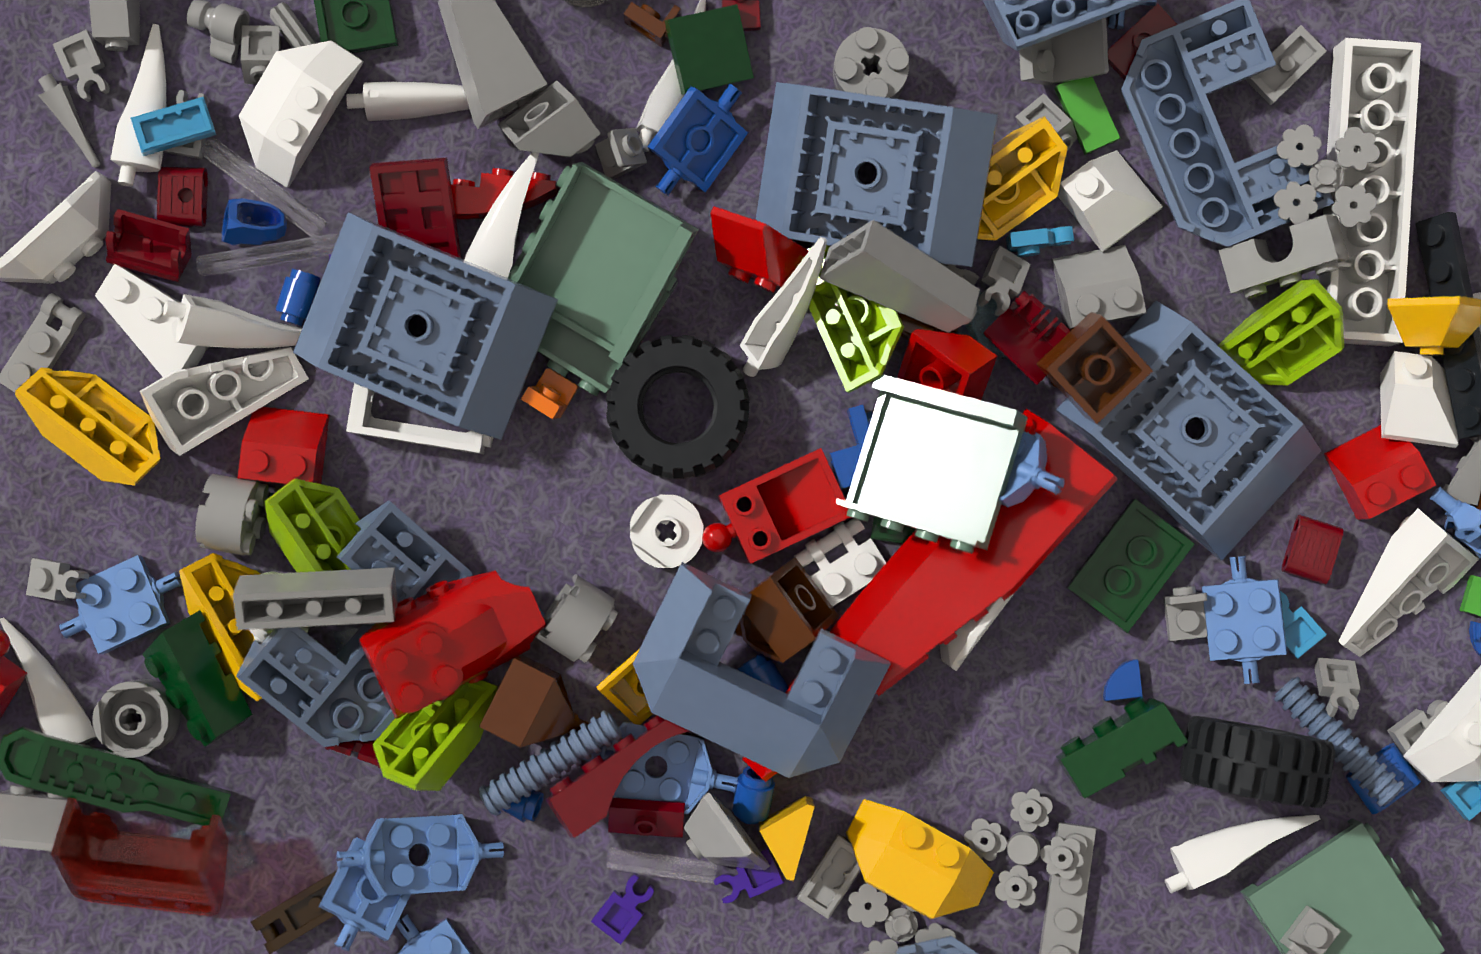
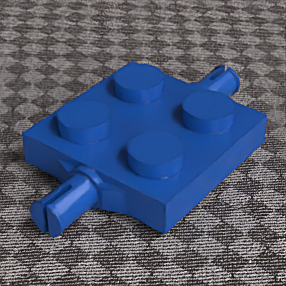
(698, 139)

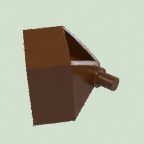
(1094, 367)
(785, 613)
(530, 705)

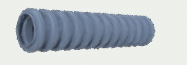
(1348, 749)
(550, 763)

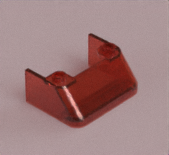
(141, 868)

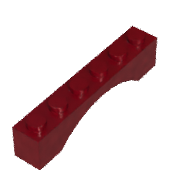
(588, 798)

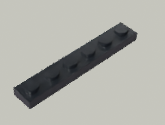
(1449, 277)

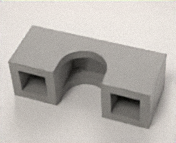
(1316, 248)

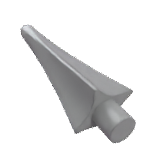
(61, 104)

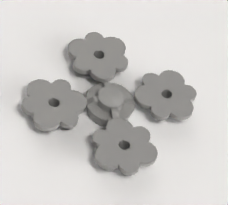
(1326, 175)
(1024, 848)
(899, 924)

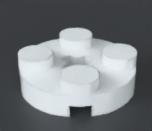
(663, 510)

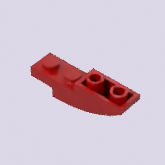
(476, 202)

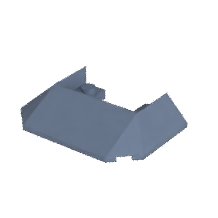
(1182, 136)
(339, 694)
(776, 729)

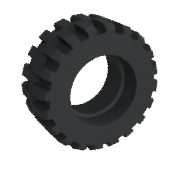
(678, 356)
(1257, 762)

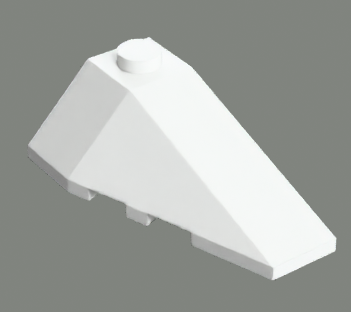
(208, 398)
(1410, 569)

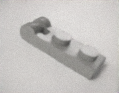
(42, 342)

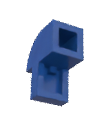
(846, 460)

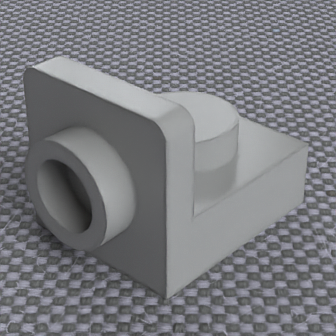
(257, 50)
(1059, 120)
(621, 152)
(1185, 614)
(1309, 934)

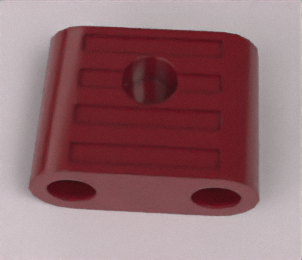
(182, 196)
(1312, 549)

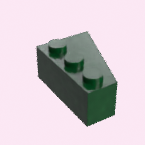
(196, 680)
(1119, 745)

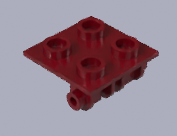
(1026, 334)

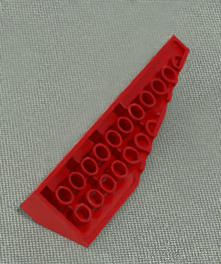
(937, 589)

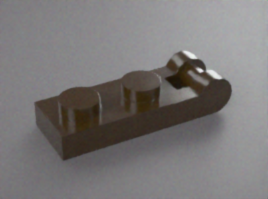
(297, 914)

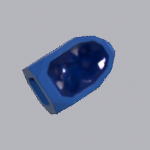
(252, 222)

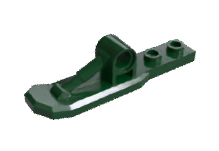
(104, 778)

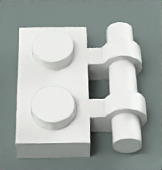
(848, 572)

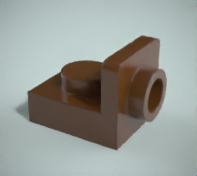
(647, 22)

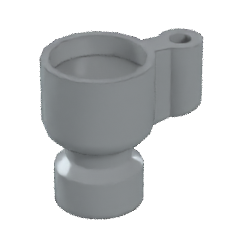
(224, 25)

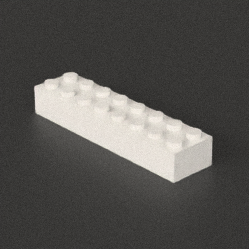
(1378, 92)

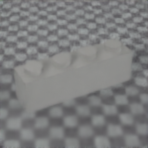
(315, 598)

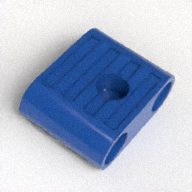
(1398, 764)

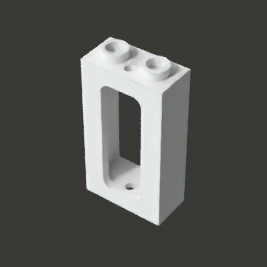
(363, 423)

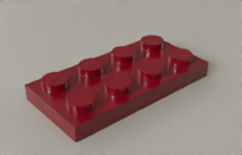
(417, 201)

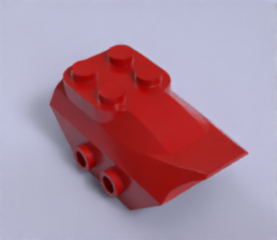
(450, 638)

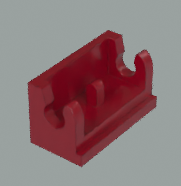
(148, 245)

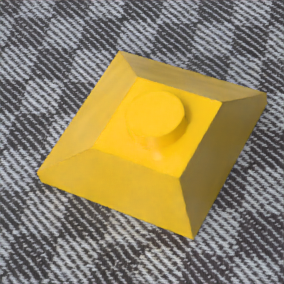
(1435, 321)

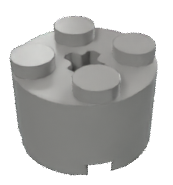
(875, 48)
(231, 515)
(577, 618)
(131, 738)

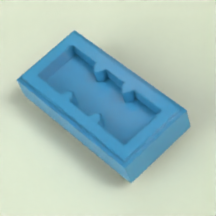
(173, 126)

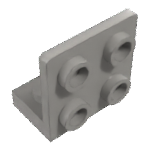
(1067, 56)

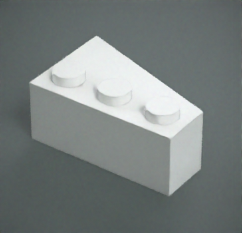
(139, 312)

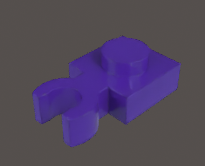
(752, 880)
(620, 912)

